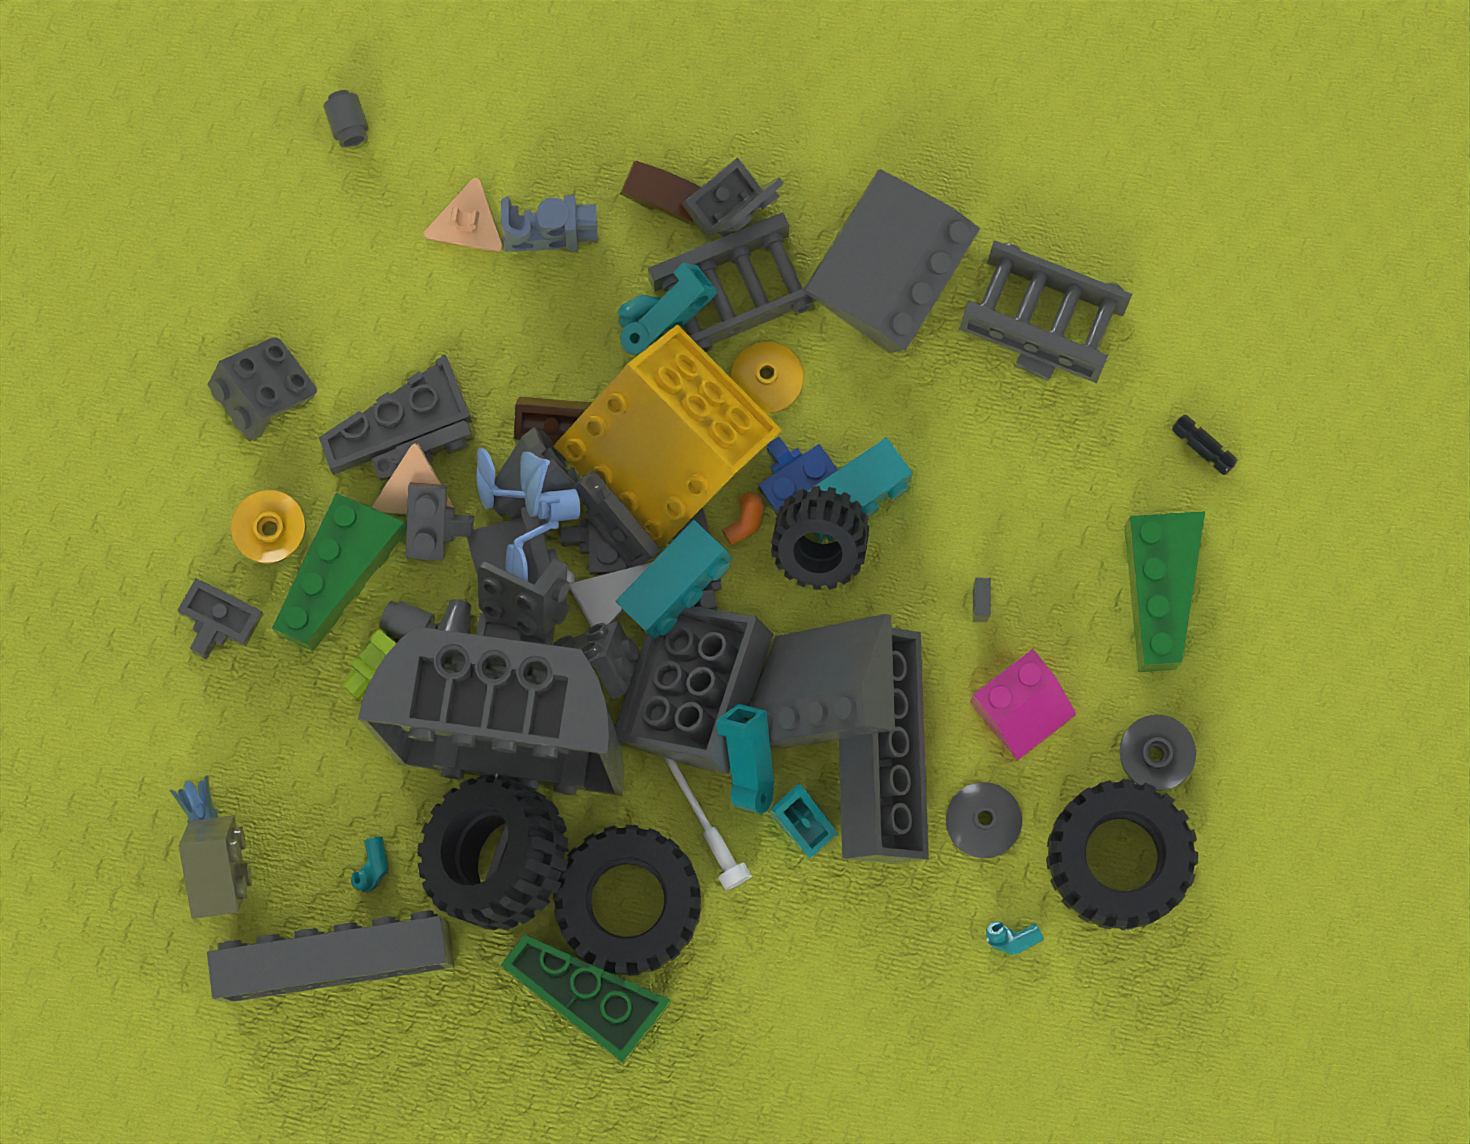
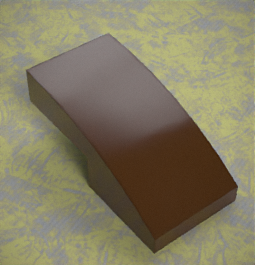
(658, 190)

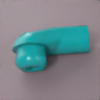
(635, 308)
(374, 869)
(1010, 940)

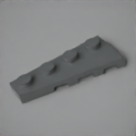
(412, 411)

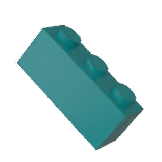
(870, 479)
(675, 580)

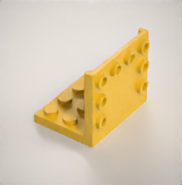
(668, 434)

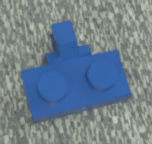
(794, 472)

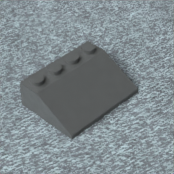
(891, 261)
(690, 682)
(829, 683)

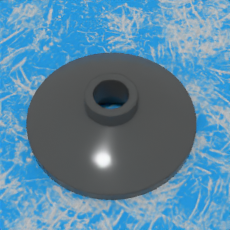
(1171, 739)
(980, 839)

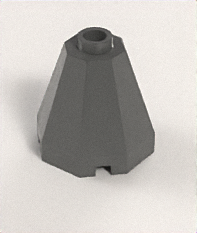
(557, 476)

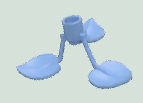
(551, 505)

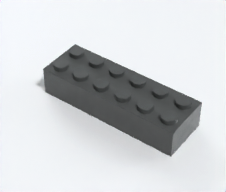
(886, 772)
(330, 959)

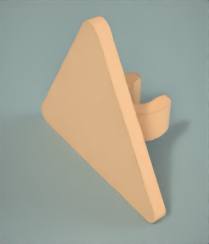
(467, 221)
(412, 468)

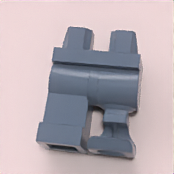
(551, 227)

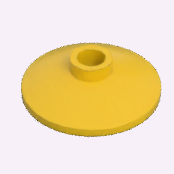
(774, 393)
(255, 514)

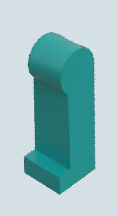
(674, 308)
(748, 757)

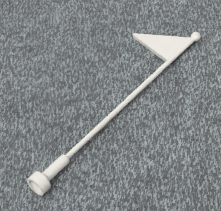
(597, 601)

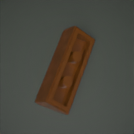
(547, 415)

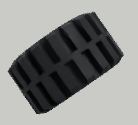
(813, 561)

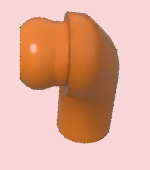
(749, 521)

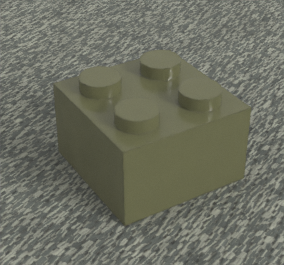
(214, 866)

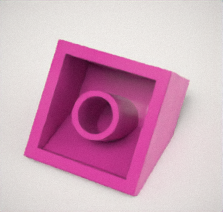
(1023, 704)

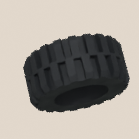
(1158, 818)
(456, 839)
(668, 934)

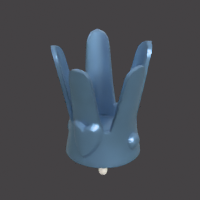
(196, 805)

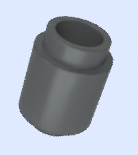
(346, 118)
(402, 618)

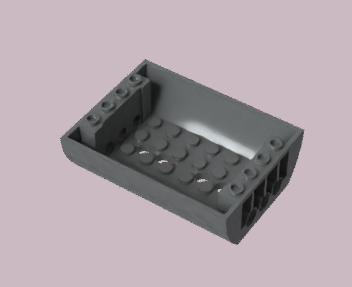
(494, 711)

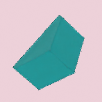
(803, 821)

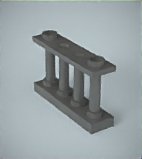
(737, 249)
(1043, 345)

